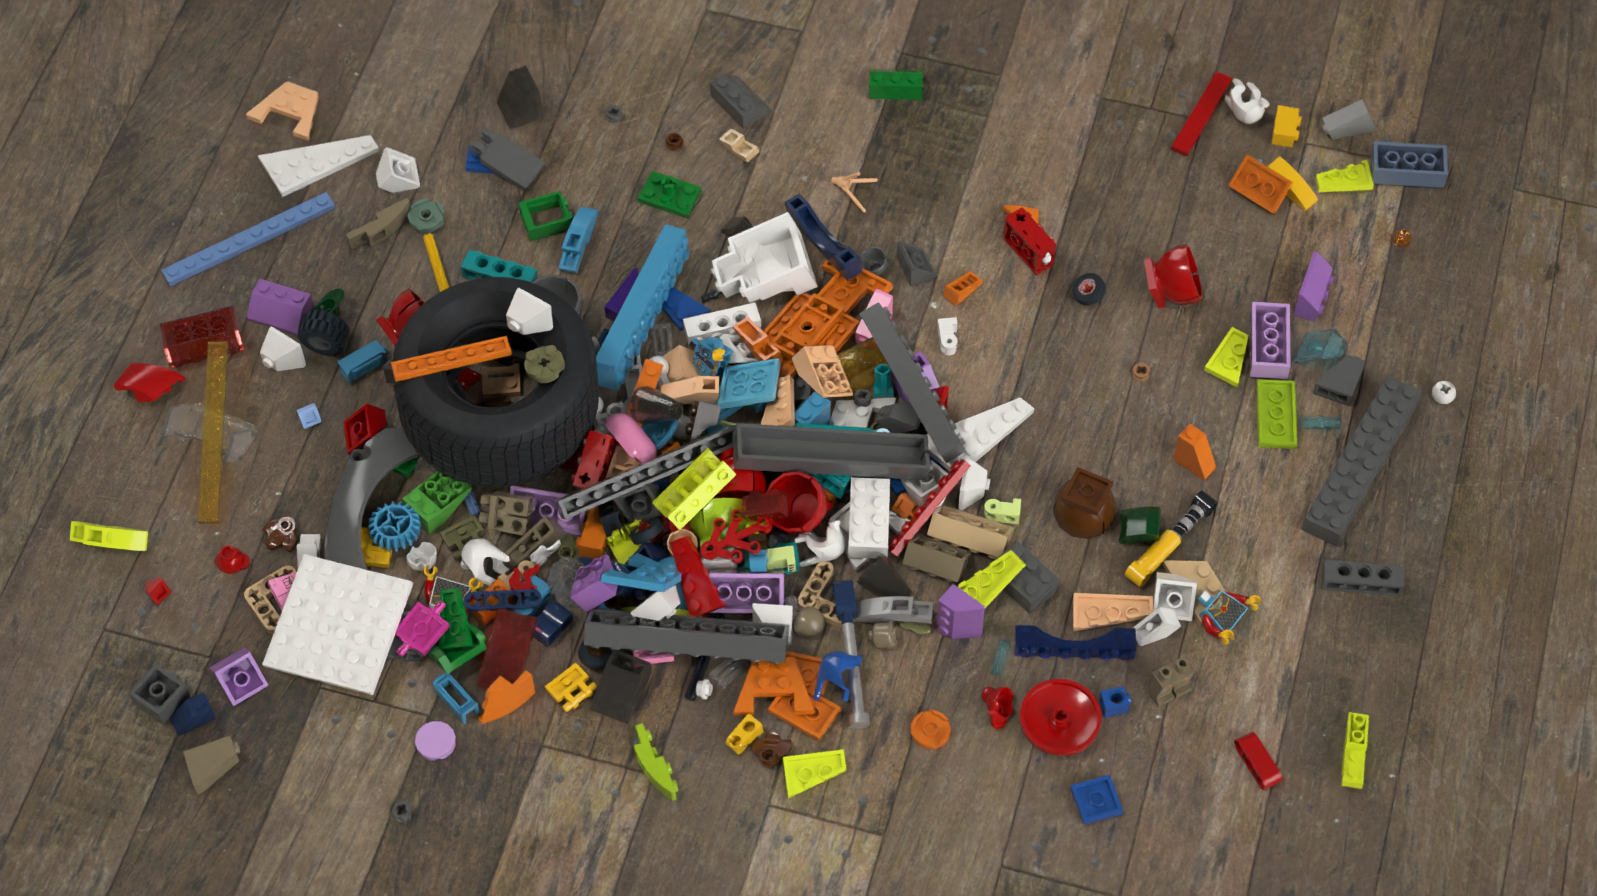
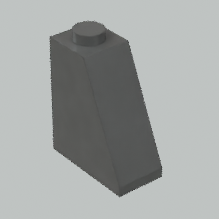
(1341, 380)

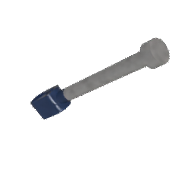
(846, 608)

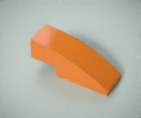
(756, 340)

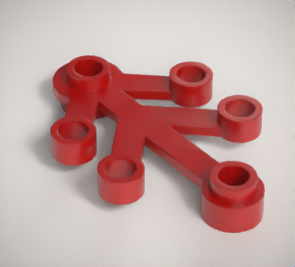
(734, 539)

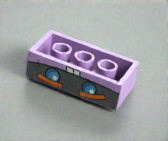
(1269, 340)
(742, 588)

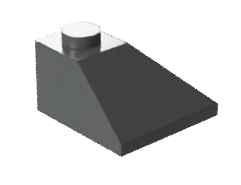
(898, 418)

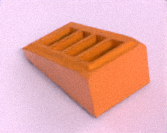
(955, 296)

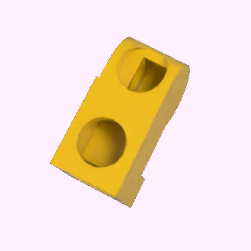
(744, 734)

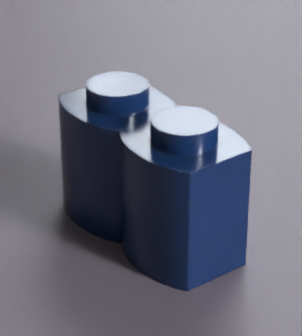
(552, 622)

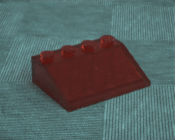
(188, 337)

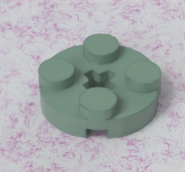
(429, 224)

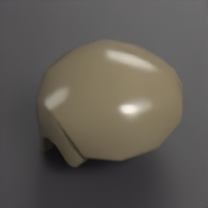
(808, 622)

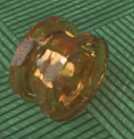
(1402, 238)

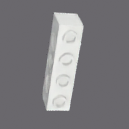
(712, 321)

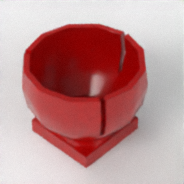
(1172, 277)
(401, 311)
(744, 480)
(805, 502)

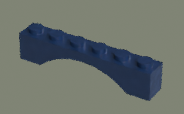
(839, 255)

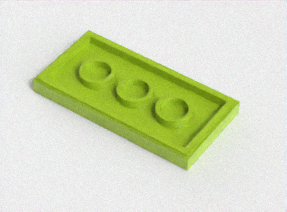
(1276, 414)

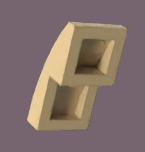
(738, 145)

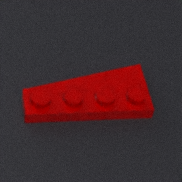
(697, 586)

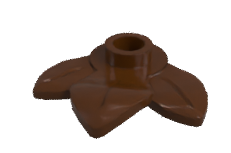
(278, 535)
(771, 747)

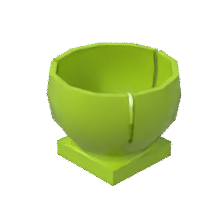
(716, 508)

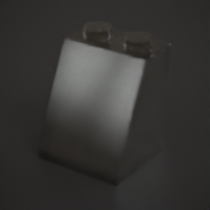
(520, 99)

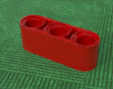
(1258, 760)

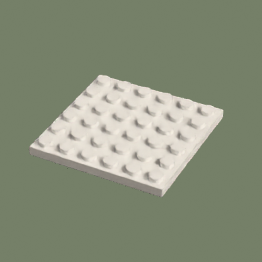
(338, 624)

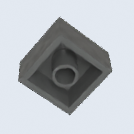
(159, 694)

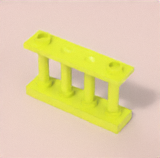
(693, 488)

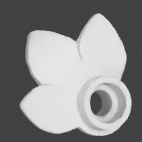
(541, 554)

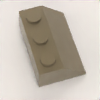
(936, 558)

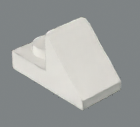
(309, 545)

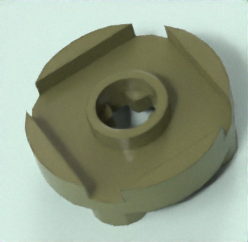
(540, 355)

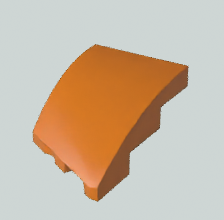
(504, 697)

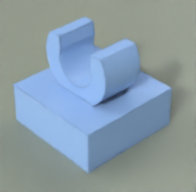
(309, 415)

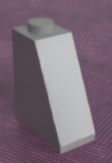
(1349, 121)

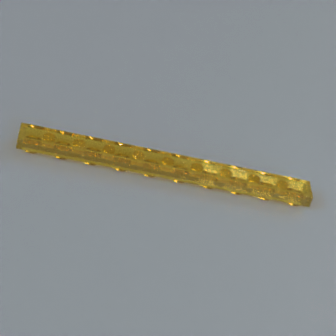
(213, 433)

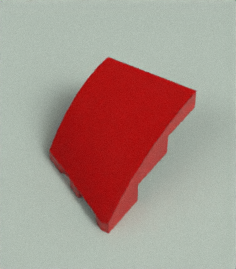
(147, 381)

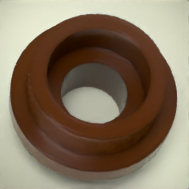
(674, 137)

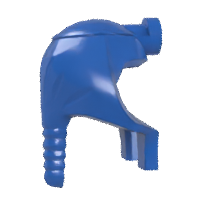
(831, 669)

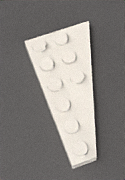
(305, 165)
(985, 430)

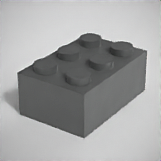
(1033, 583)

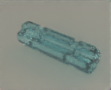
(1000, 657)

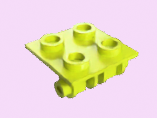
(621, 544)

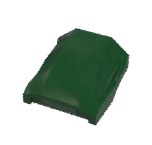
(1140, 525)

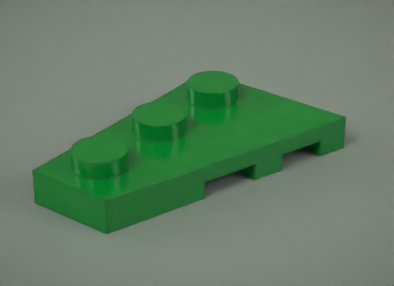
(454, 613)

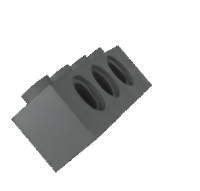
(1352, 582)

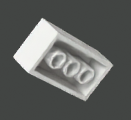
(869, 517)

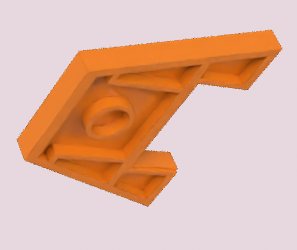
(774, 681)

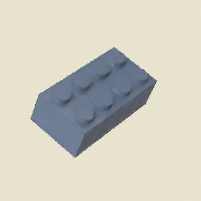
(1409, 164)

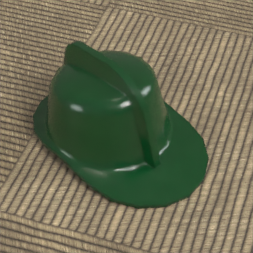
(331, 302)

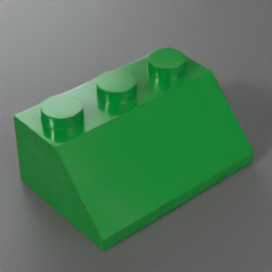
(895, 84)

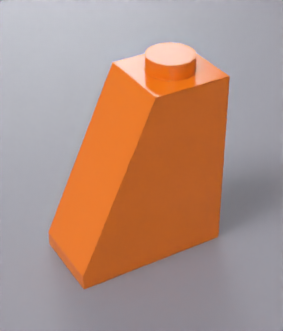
(1194, 452)

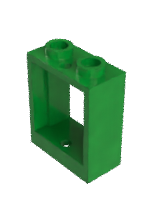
(543, 203)

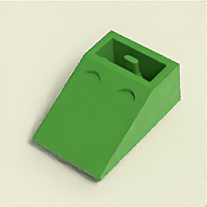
(436, 499)

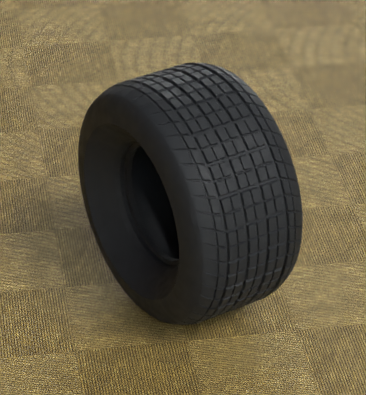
(504, 442)

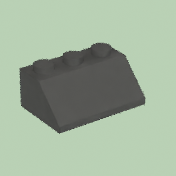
(738, 99)

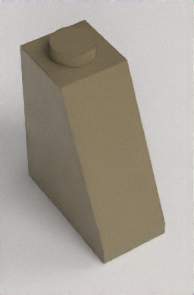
(211, 762)

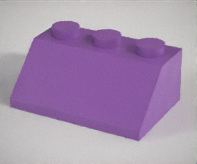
(1314, 288)
(278, 306)
(959, 615)

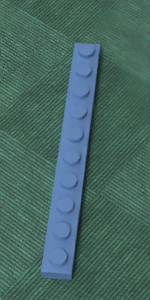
(248, 239)

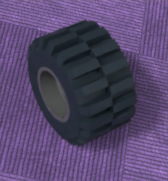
(323, 332)

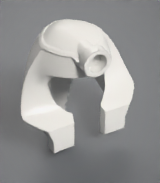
(1250, 111)
(825, 548)
(474, 554)

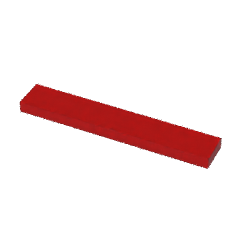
(1201, 113)

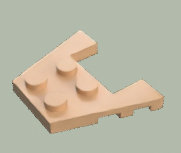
(292, 102)

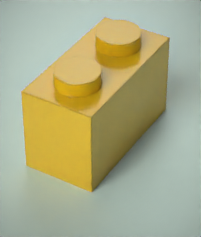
(1285, 126)

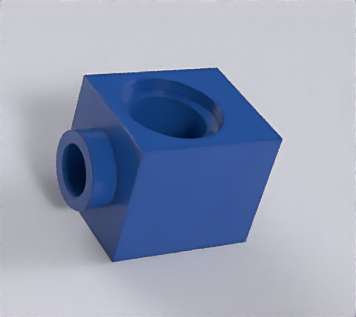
(1110, 708)

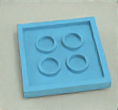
(749, 383)

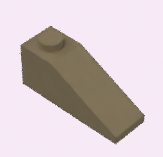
(544, 533)

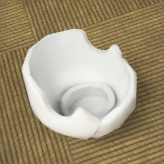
(422, 556)

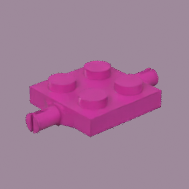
(421, 628)

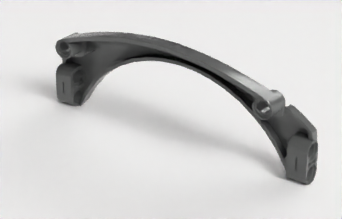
(356, 483)

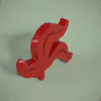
(516, 584)

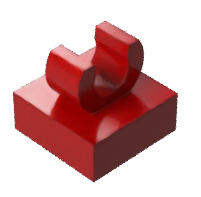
(157, 590)

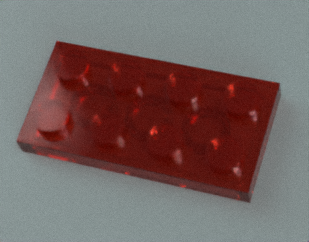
(507, 647)

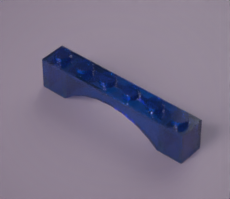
(1034, 642)

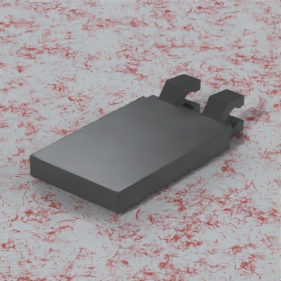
(507, 159)

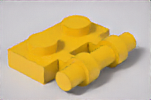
(566, 683)

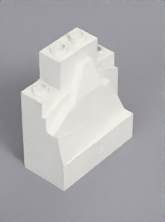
(765, 261)

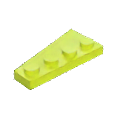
(993, 579)

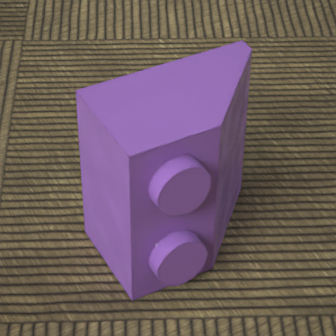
(239, 676)

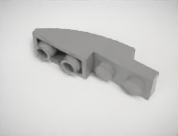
(893, 609)

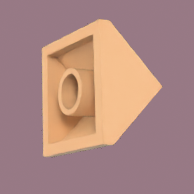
(680, 364)

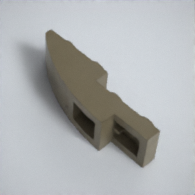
(386, 223)

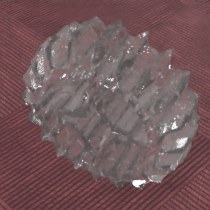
(563, 586)

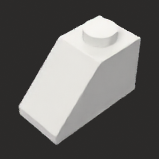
(1156, 626)

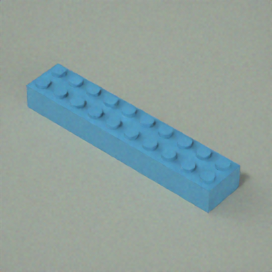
(641, 307)

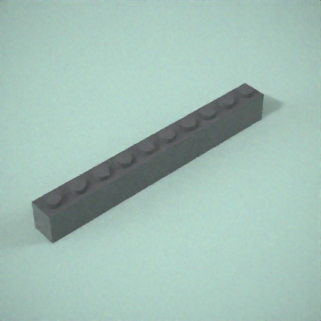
(913, 383)
(643, 473)

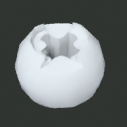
(1443, 392)

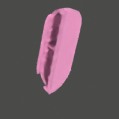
(631, 437)

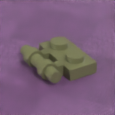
(461, 533)

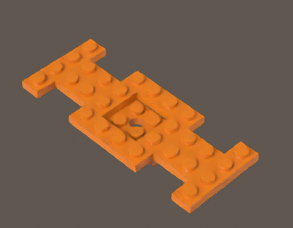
(821, 312)

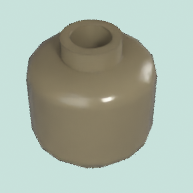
(884, 635)

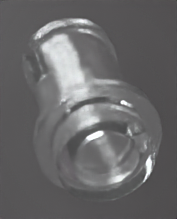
(792, 601)

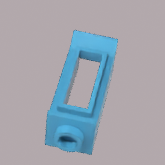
(363, 361)
(460, 711)

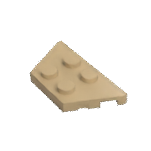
(1199, 572)

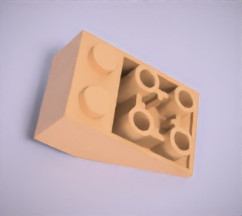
(822, 371)

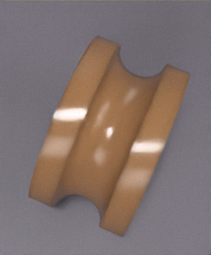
(1141, 367)

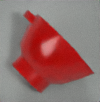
(468, 377)
(231, 560)

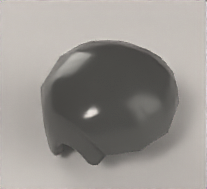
(874, 260)

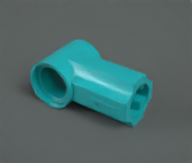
(883, 385)

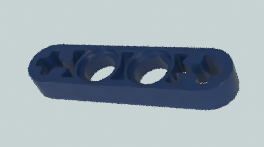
(502, 596)

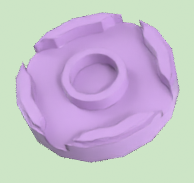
(435, 740)

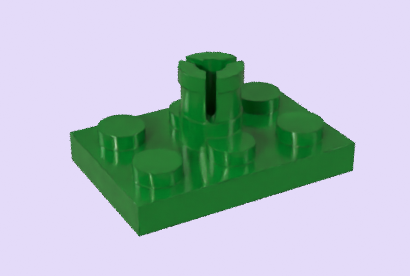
(669, 194)

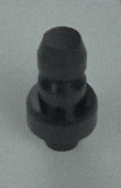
(710, 295)

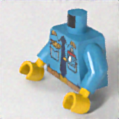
(710, 356)

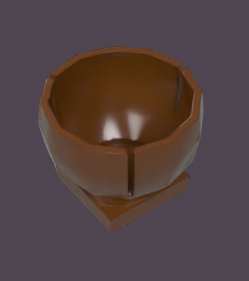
(1085, 505)

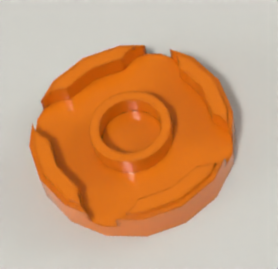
(930, 729)

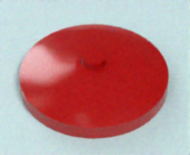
(1060, 717)

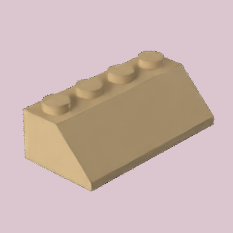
(970, 531)

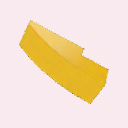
(1300, 191)

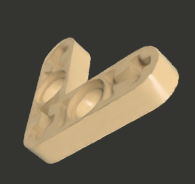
(263, 595)
(816, 600)

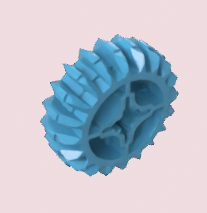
(403, 518)

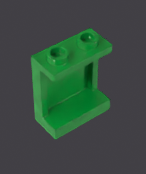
(453, 658)

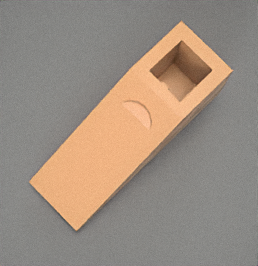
(694, 389)

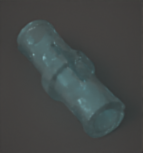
(1320, 422)

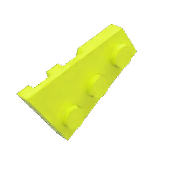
(1348, 179)
(1228, 358)
(812, 769)

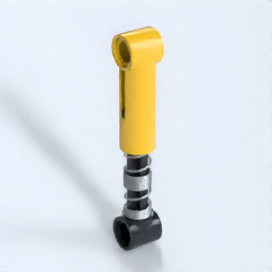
(1142, 569)

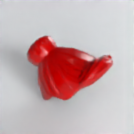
(999, 705)

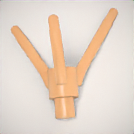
(845, 183)

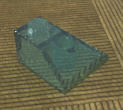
(1320, 346)

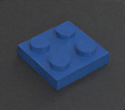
(1096, 799)

